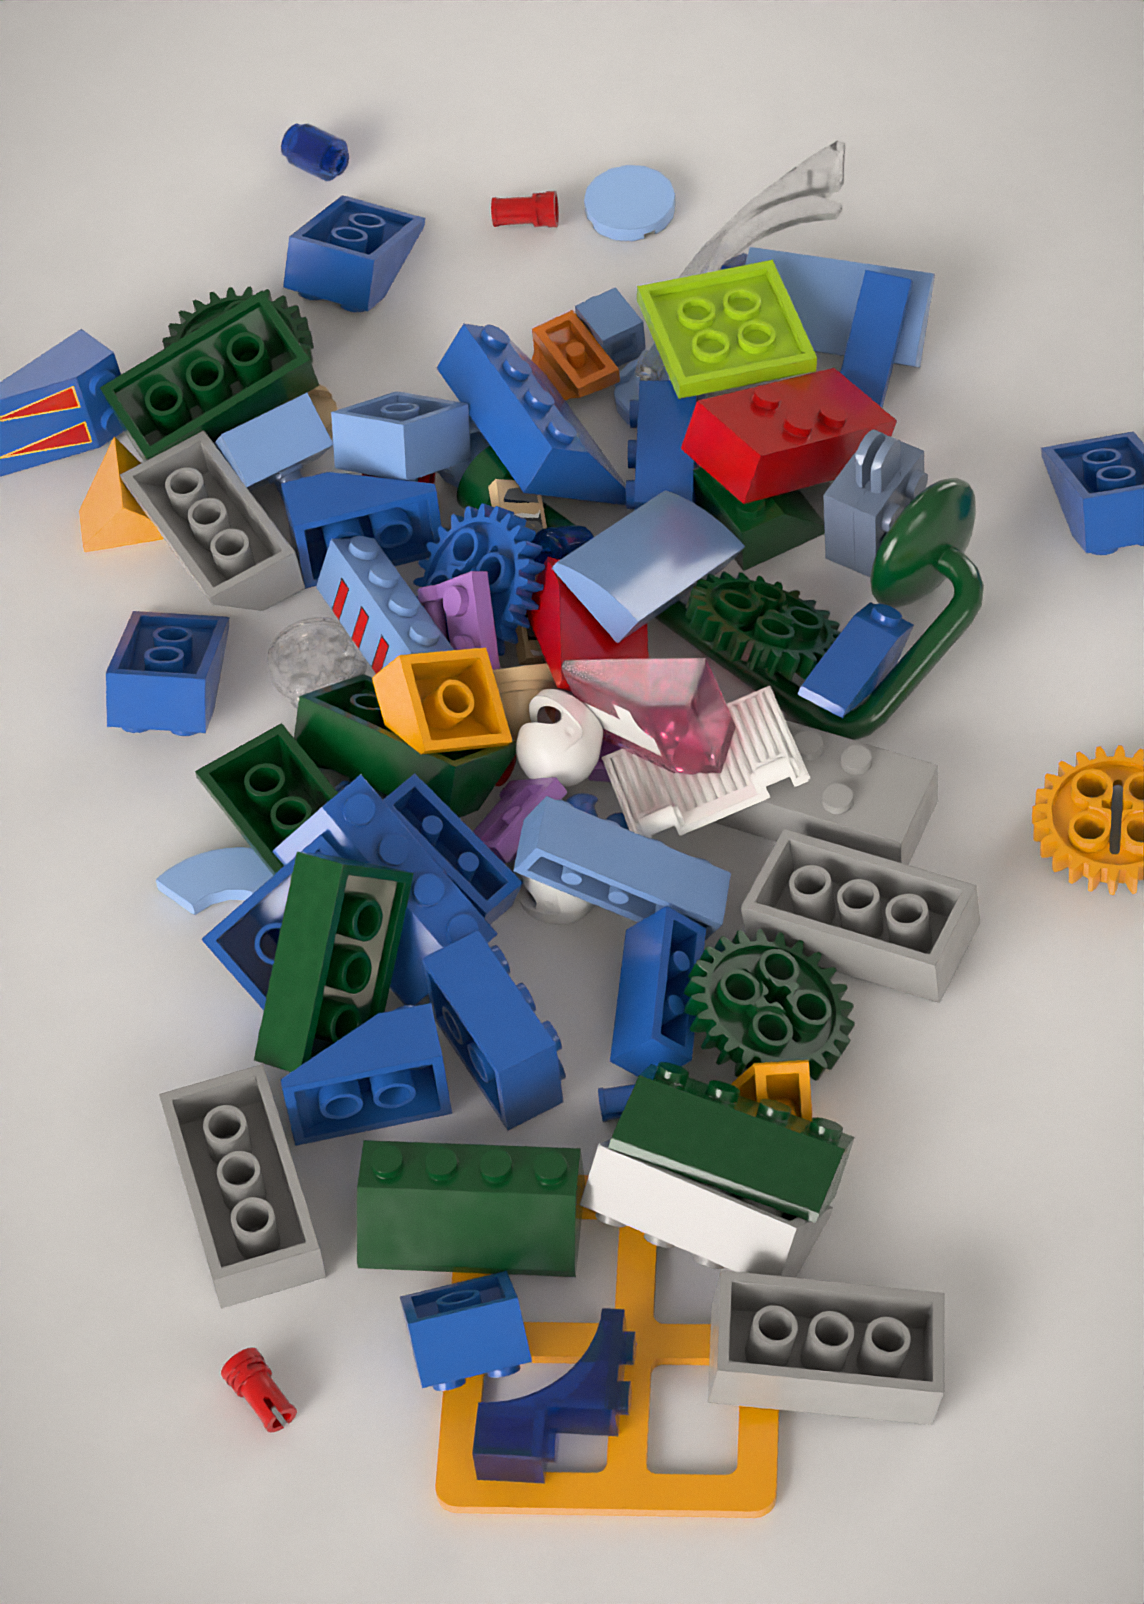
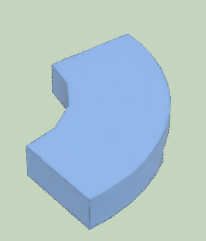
(214, 878)

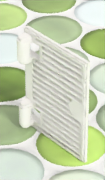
(757, 757)

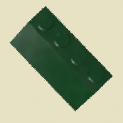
(212, 379)
(346, 733)
(267, 790)
(331, 955)
(733, 1141)
(469, 1208)

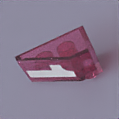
(657, 709)

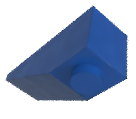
(858, 659)

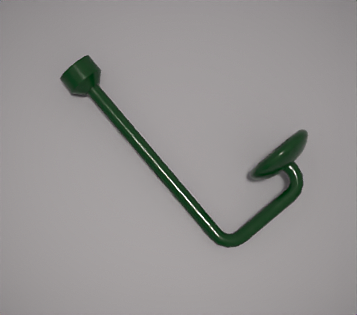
(912, 561)

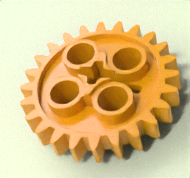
(1067, 815)

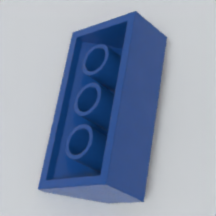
(369, 832)

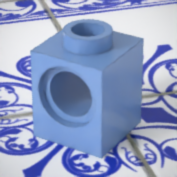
(613, 325)

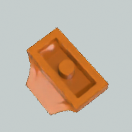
(572, 357)

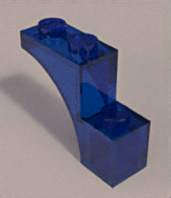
(522, 1433)

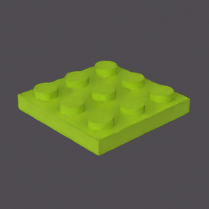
(726, 329)

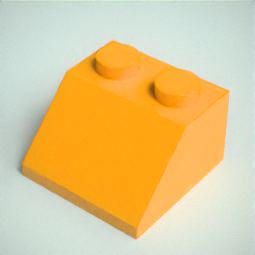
(443, 701)

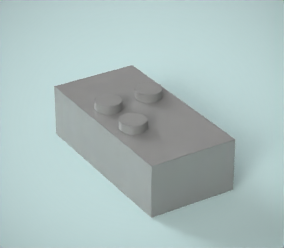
(853, 799)
(864, 914)
(242, 1186)
(826, 1347)

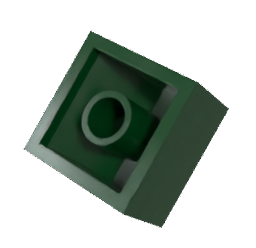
(762, 526)

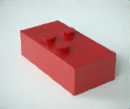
(782, 433)

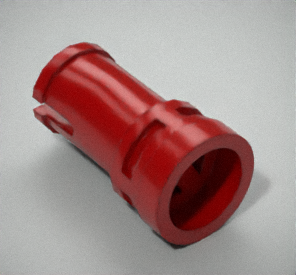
(539, 210)
(252, 1379)

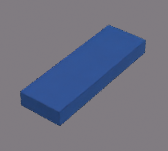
(876, 333)

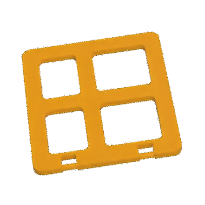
(625, 1483)

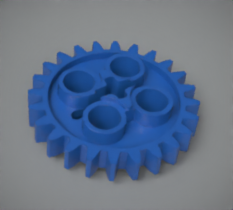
(495, 543)

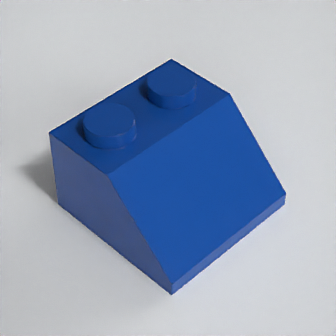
(466, 1331)

